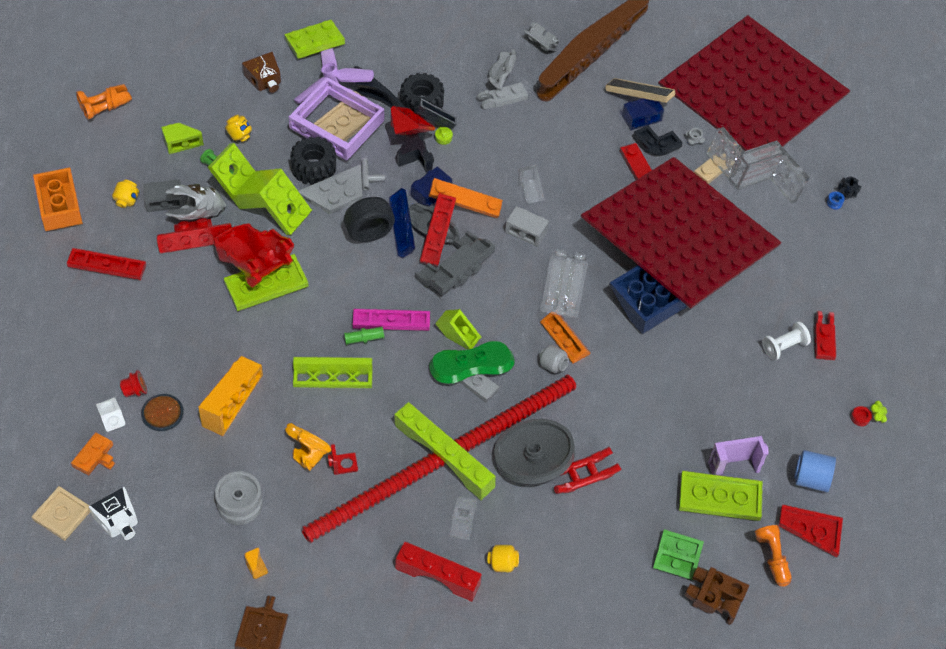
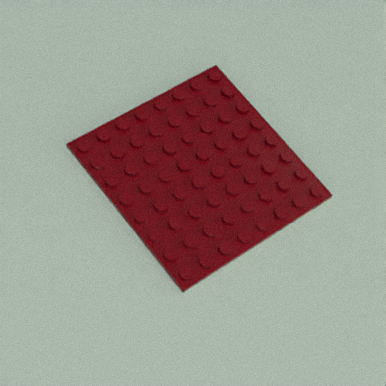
(754, 86)
(681, 231)

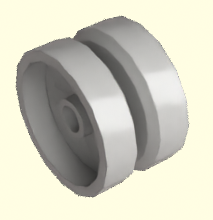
(239, 498)

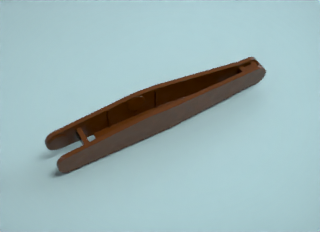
(588, 47)

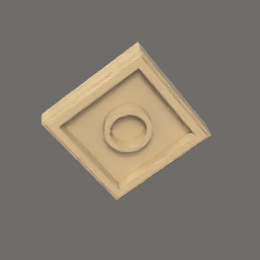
(61, 513)

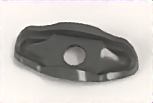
(422, 215)

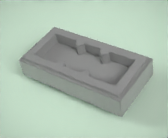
(481, 386)

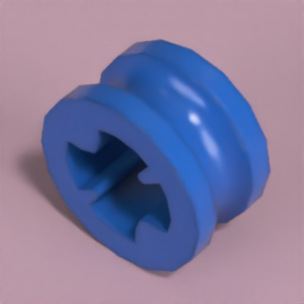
(839, 197)

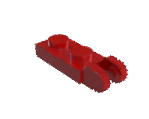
(825, 337)

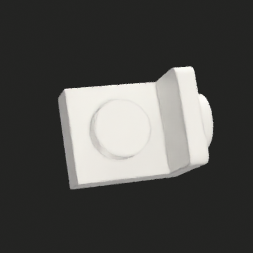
(110, 414)

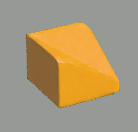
(255, 563)

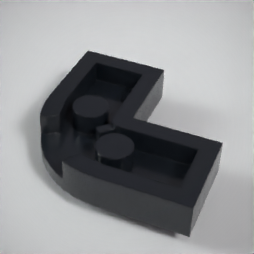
(657, 145)

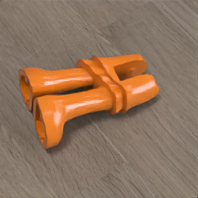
(112, 97)
(778, 563)

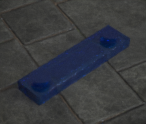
(402, 223)

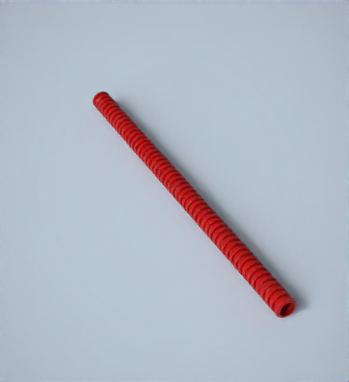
(433, 461)

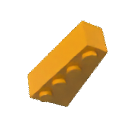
(229, 395)

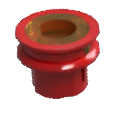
(133, 385)

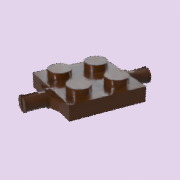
(262, 627)

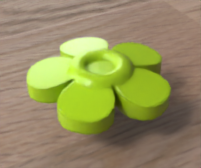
(879, 411)

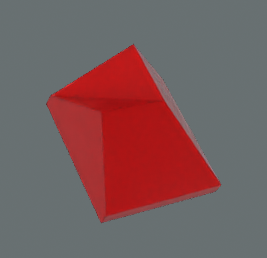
(408, 122)

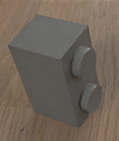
(158, 200)

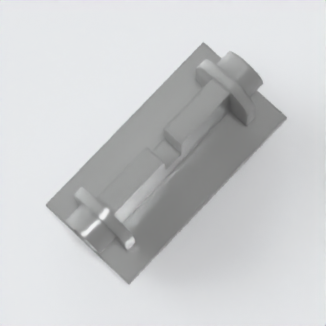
(536, 34)

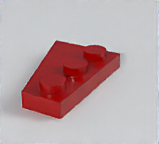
(814, 527)

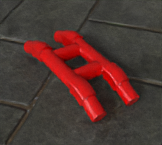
(595, 475)

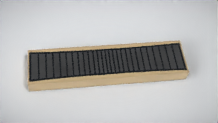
(640, 90)

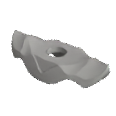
(501, 68)

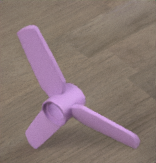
(330, 70)

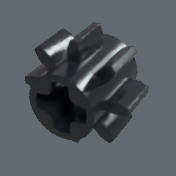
(849, 187)

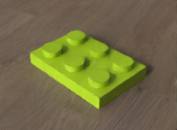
(314, 39)

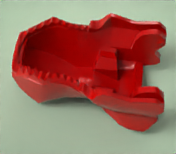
(253, 251)

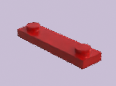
(635, 160)
(438, 230)
(106, 263)

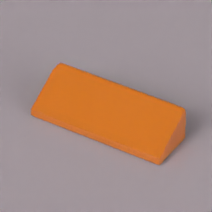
(565, 337)

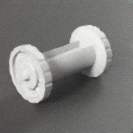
(798, 335)

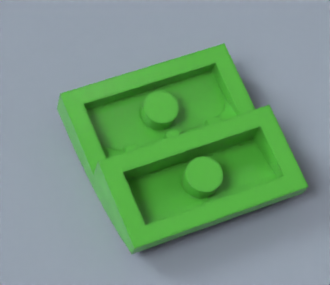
(678, 554)

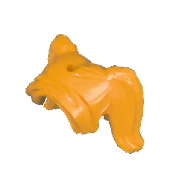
(311, 448)

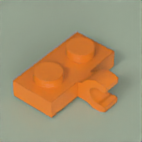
(93, 454)

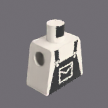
(115, 514)

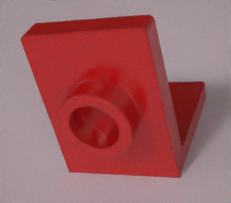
(335, 461)

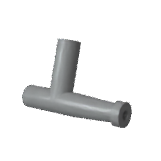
(366, 178)

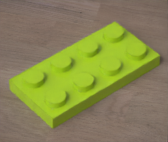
(275, 284)
(720, 495)

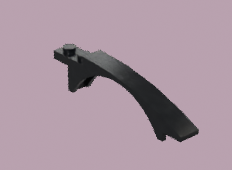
(414, 146)

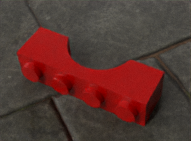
(458, 578)

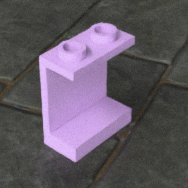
(738, 450)

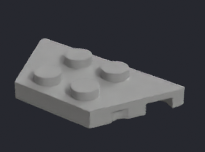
(336, 192)

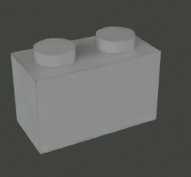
(527, 226)

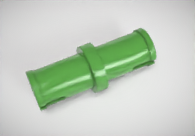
(364, 335)

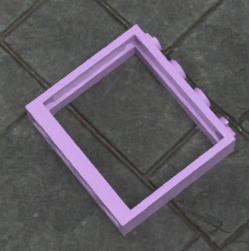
(329, 87)

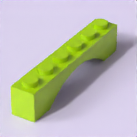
(466, 467)

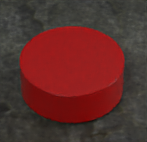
(861, 416)

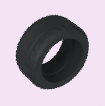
(369, 219)

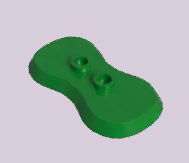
(457, 365)

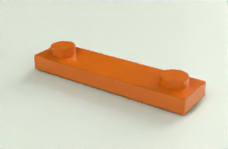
(467, 198)

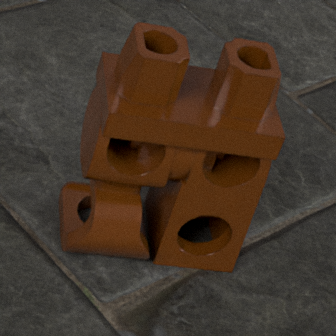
(713, 588)

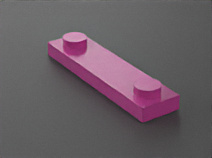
(391, 319)

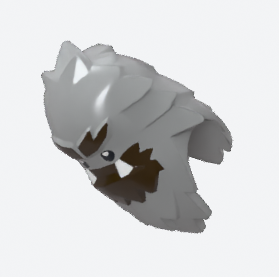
(200, 203)

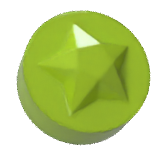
(443, 135)

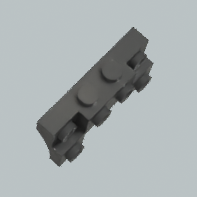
(459, 265)

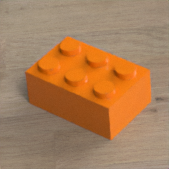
(57, 199)

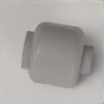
(554, 359)

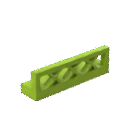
(331, 366)

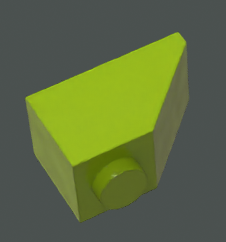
(181, 137)
(458, 328)

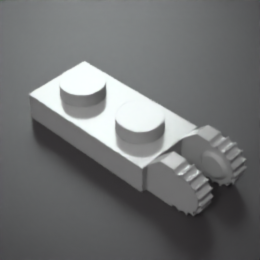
(505, 96)

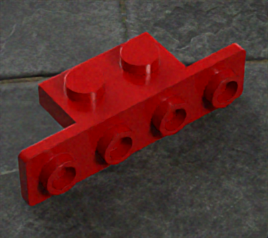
(190, 235)

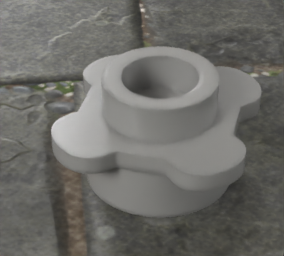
(695, 136)

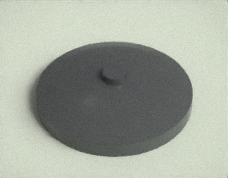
(534, 451)

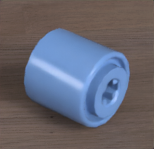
(814, 470)

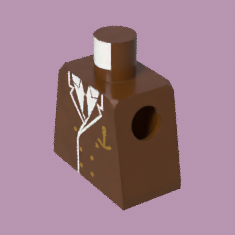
(263, 72)

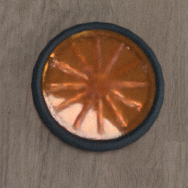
(162, 412)

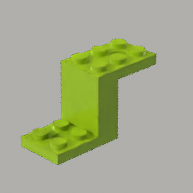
(260, 188)

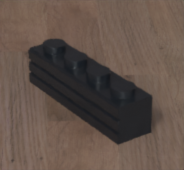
(435, 114)

